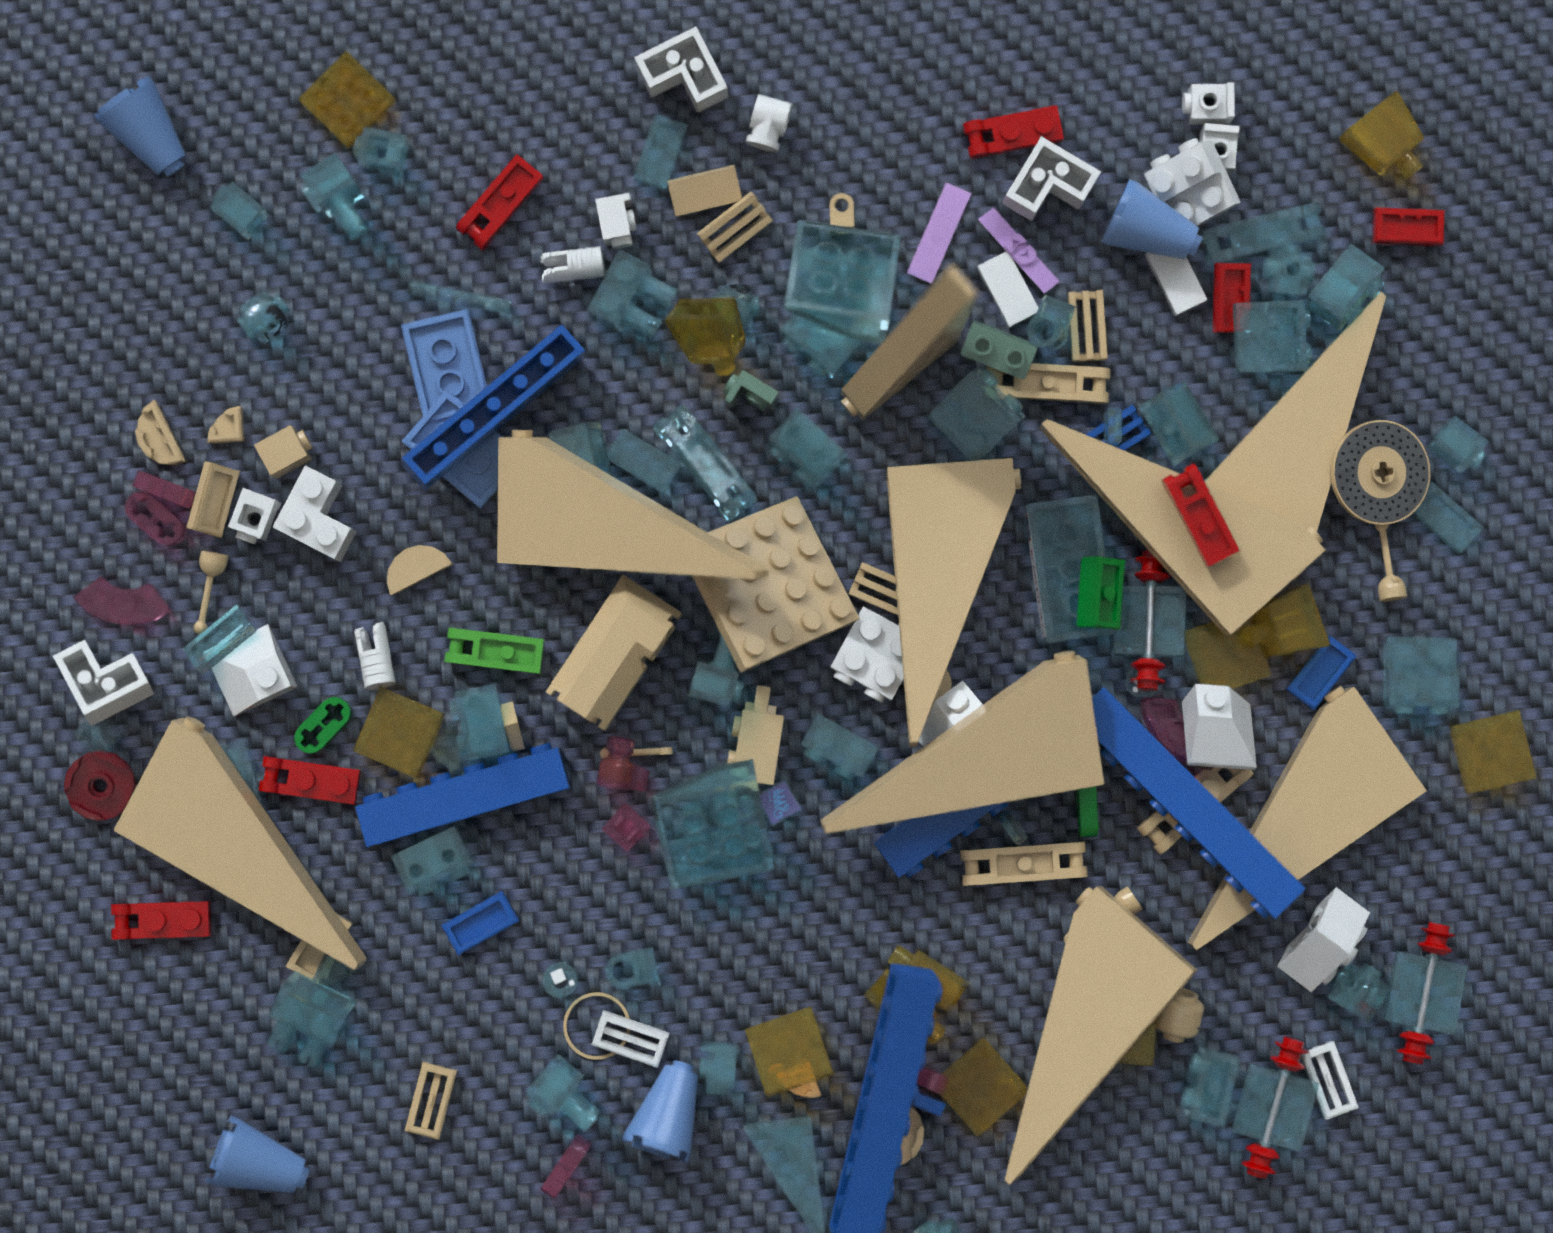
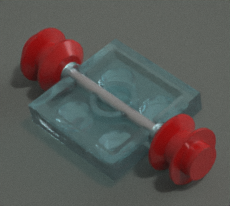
(1151, 623)
(1425, 993)
(1275, 1107)

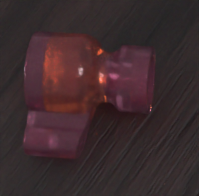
(617, 770)

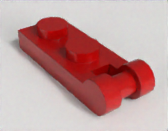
(1013, 131)
(500, 201)
(1201, 516)
(311, 780)
(162, 920)

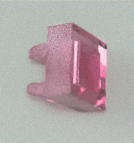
(626, 827)

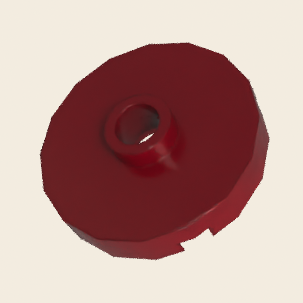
(87, 798)

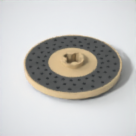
(1386, 447)

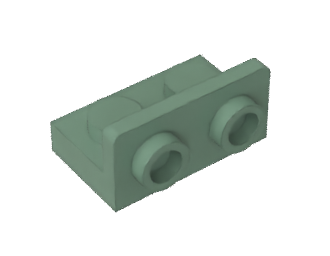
(999, 349)
(756, 391)

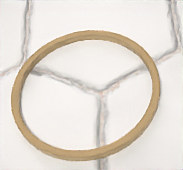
(566, 1018)

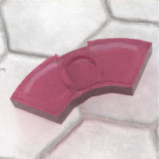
(122, 605)
(1166, 725)

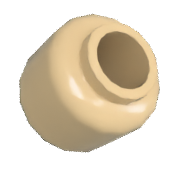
(1181, 1017)

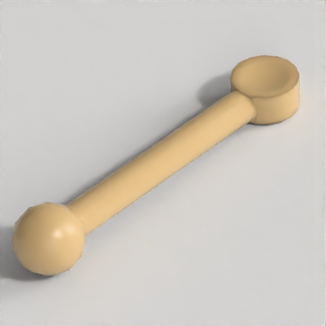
(643, 752)

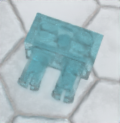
(334, 191)
(619, 291)
(807, 449)
(718, 680)
(480, 723)
(311, 1010)
(557, 1092)

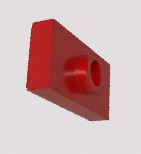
(1408, 226)
(1231, 286)

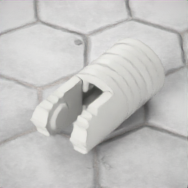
(573, 265)
(377, 662)

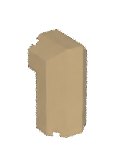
(612, 652)

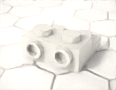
(1193, 182)
(871, 656)

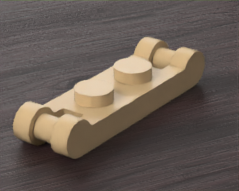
(1058, 383)
(1214, 784)
(1023, 863)

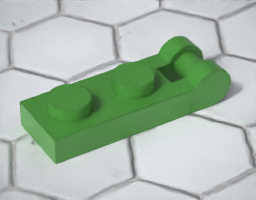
(496, 650)

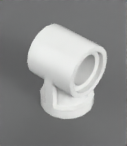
(768, 123)

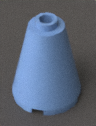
(143, 127)
(1150, 225)
(667, 1114)
(255, 1161)

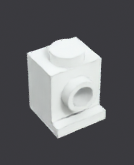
(1200, 113)
(1222, 136)
(615, 220)
(247, 505)

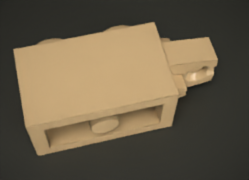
(758, 736)

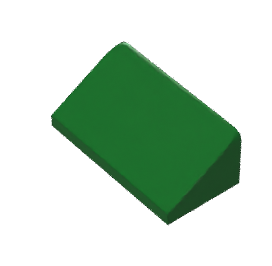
(1100, 593)

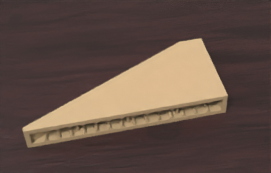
(913, 345)
(1291, 449)
(577, 516)
(942, 541)
(1228, 591)
(1014, 747)
(1329, 795)
(211, 825)
(1104, 999)

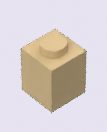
(284, 451)

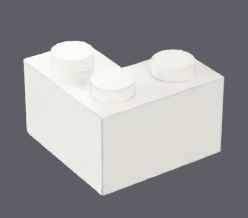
(683, 61)
(1050, 171)
(306, 516)
(103, 690)
(1326, 941)

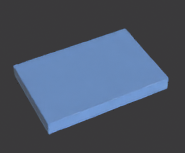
(444, 357)
(478, 472)

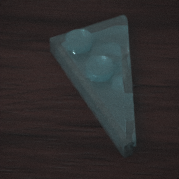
(790, 1155)

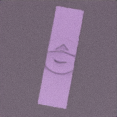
(939, 233)
(1017, 248)

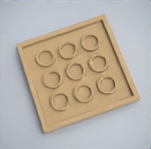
(788, 607)

